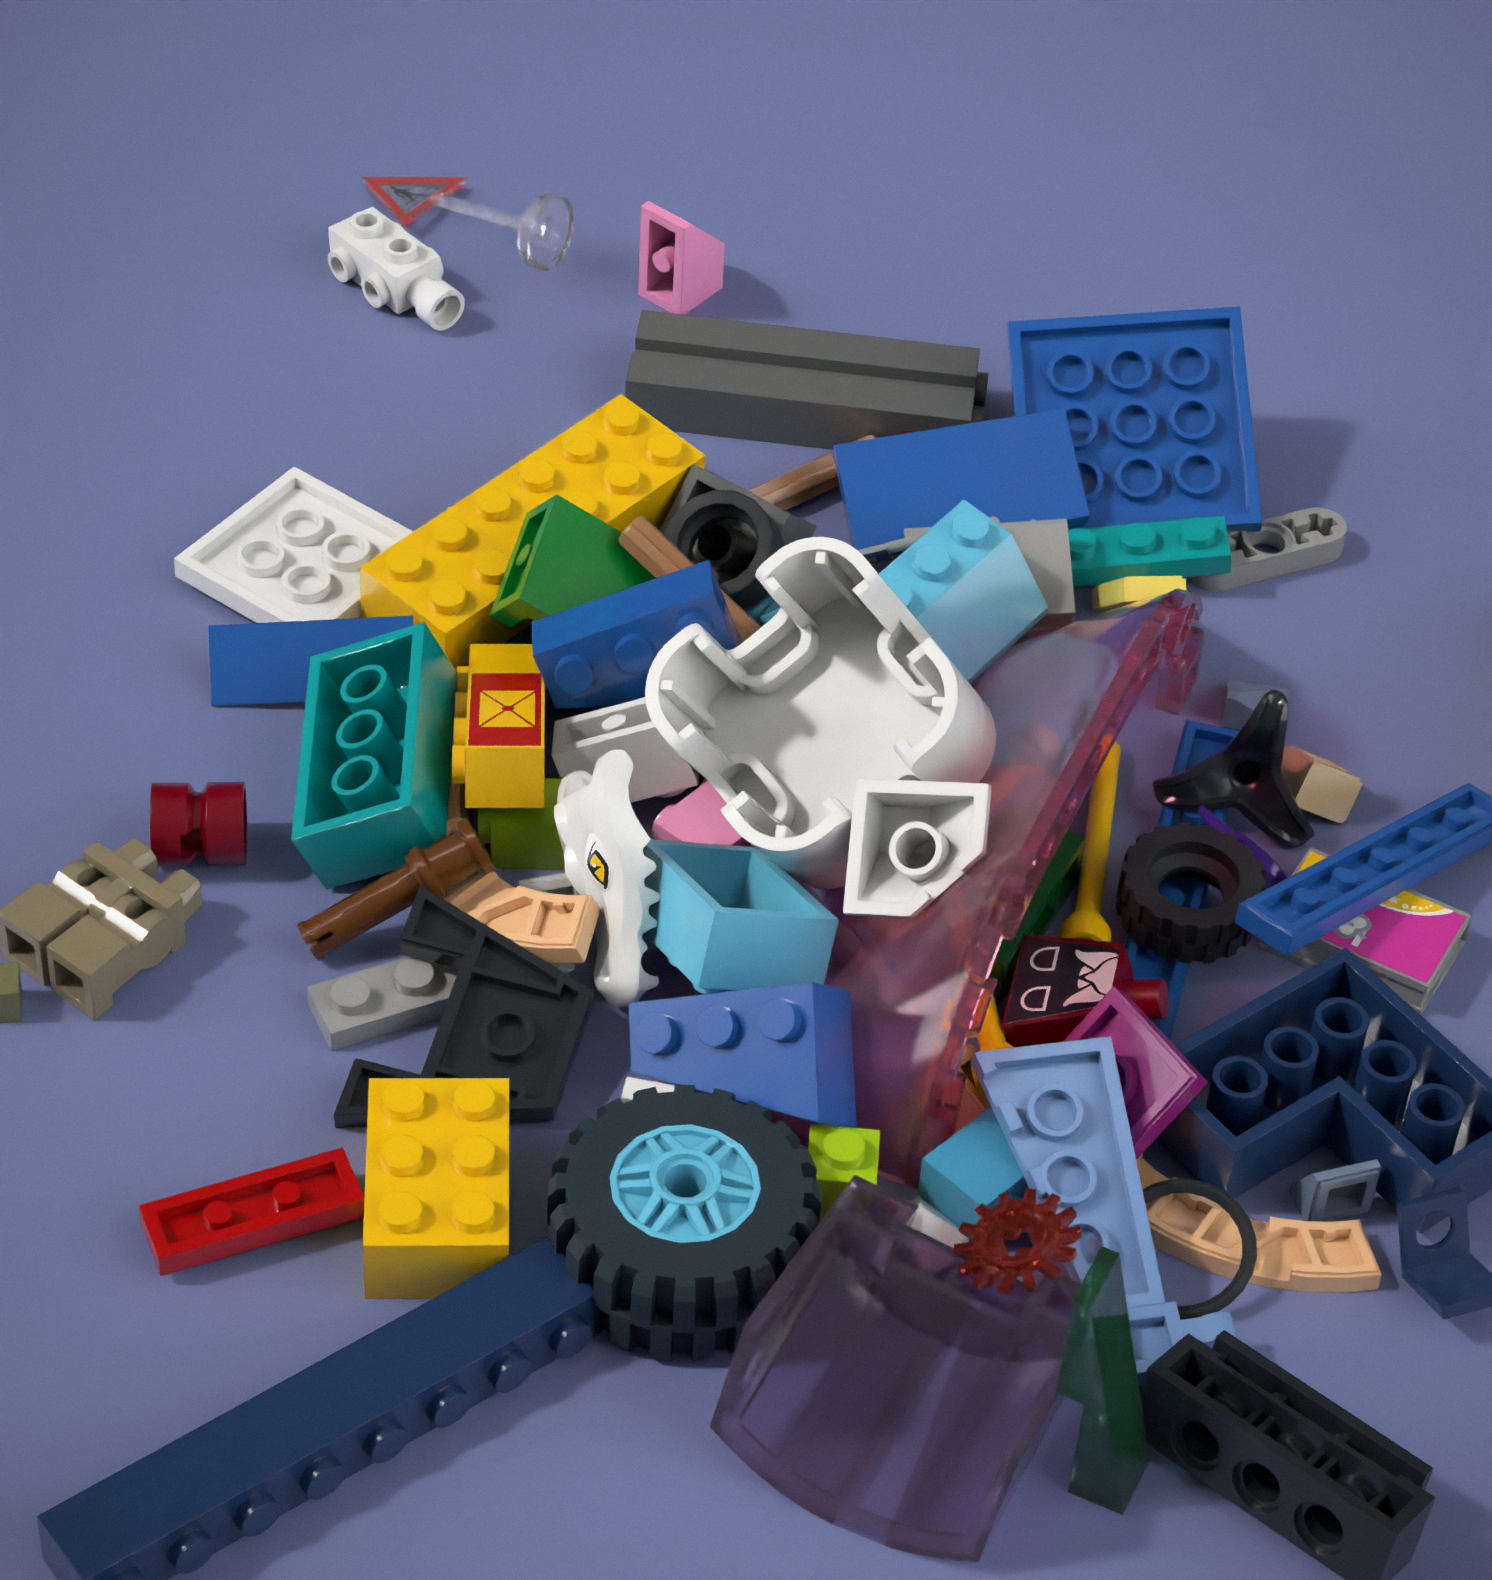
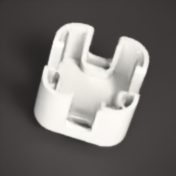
(814, 700)

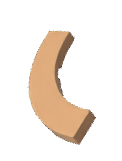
(543, 923)
(1289, 1251)

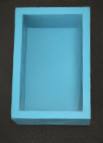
(735, 918)

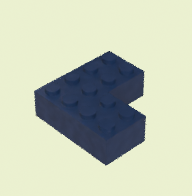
(1340, 1067)

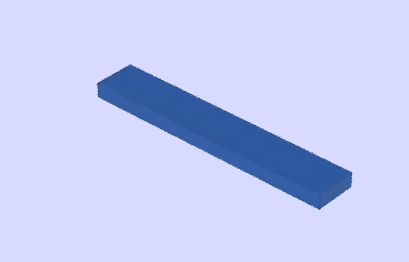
(1369, 871)

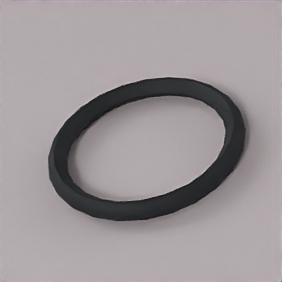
(1245, 1228)

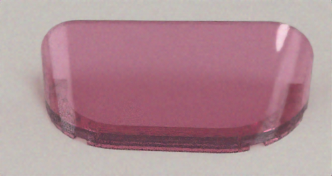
(926, 978)

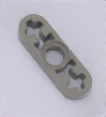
(1303, 537)

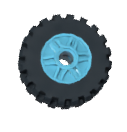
(680, 1216)

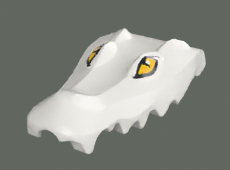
(607, 861)

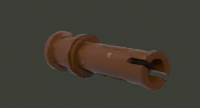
(433, 868)

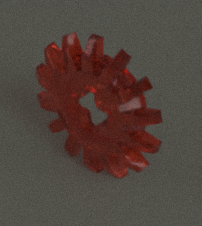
(1007, 1221)

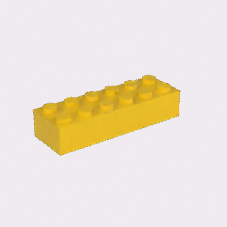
(451, 568)

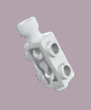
(393, 268)

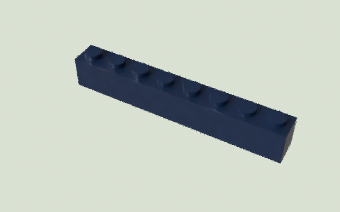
(322, 1424)

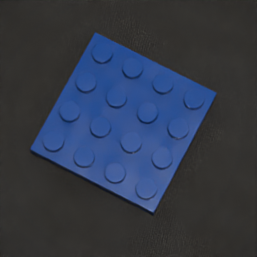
(1149, 410)

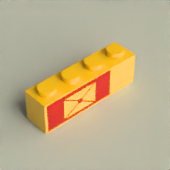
(500, 728)

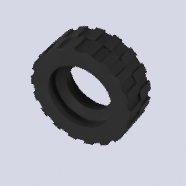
(1196, 854)

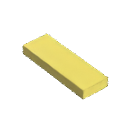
(1132, 589)

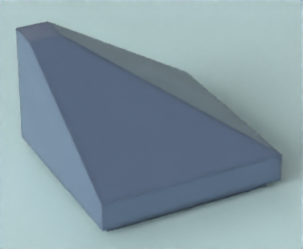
(1242, 699)
(1336, 1191)

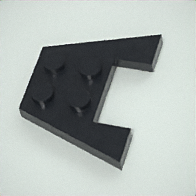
(502, 1019)

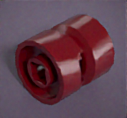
(199, 823)

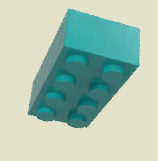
(374, 755)

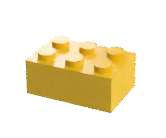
(434, 1184)

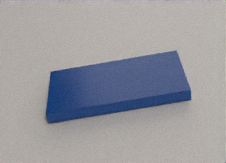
(1000, 466)

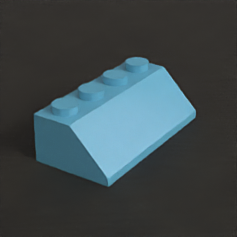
(968, 588)

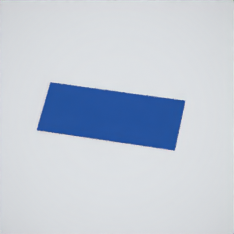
(273, 658)

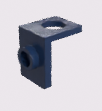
(1446, 1271)

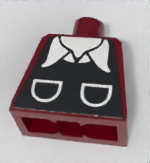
(1064, 980)

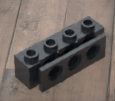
(1287, 1456)

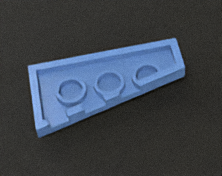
(1074, 1140)

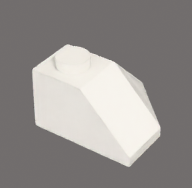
(911, 843)

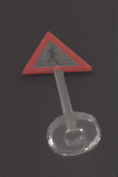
(542, 229)

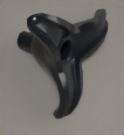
(1245, 777)

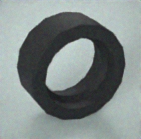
(718, 506)

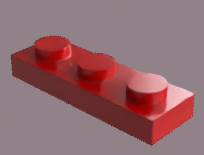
(251, 1211)

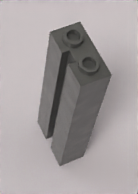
(797, 381)

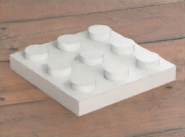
(290, 552)

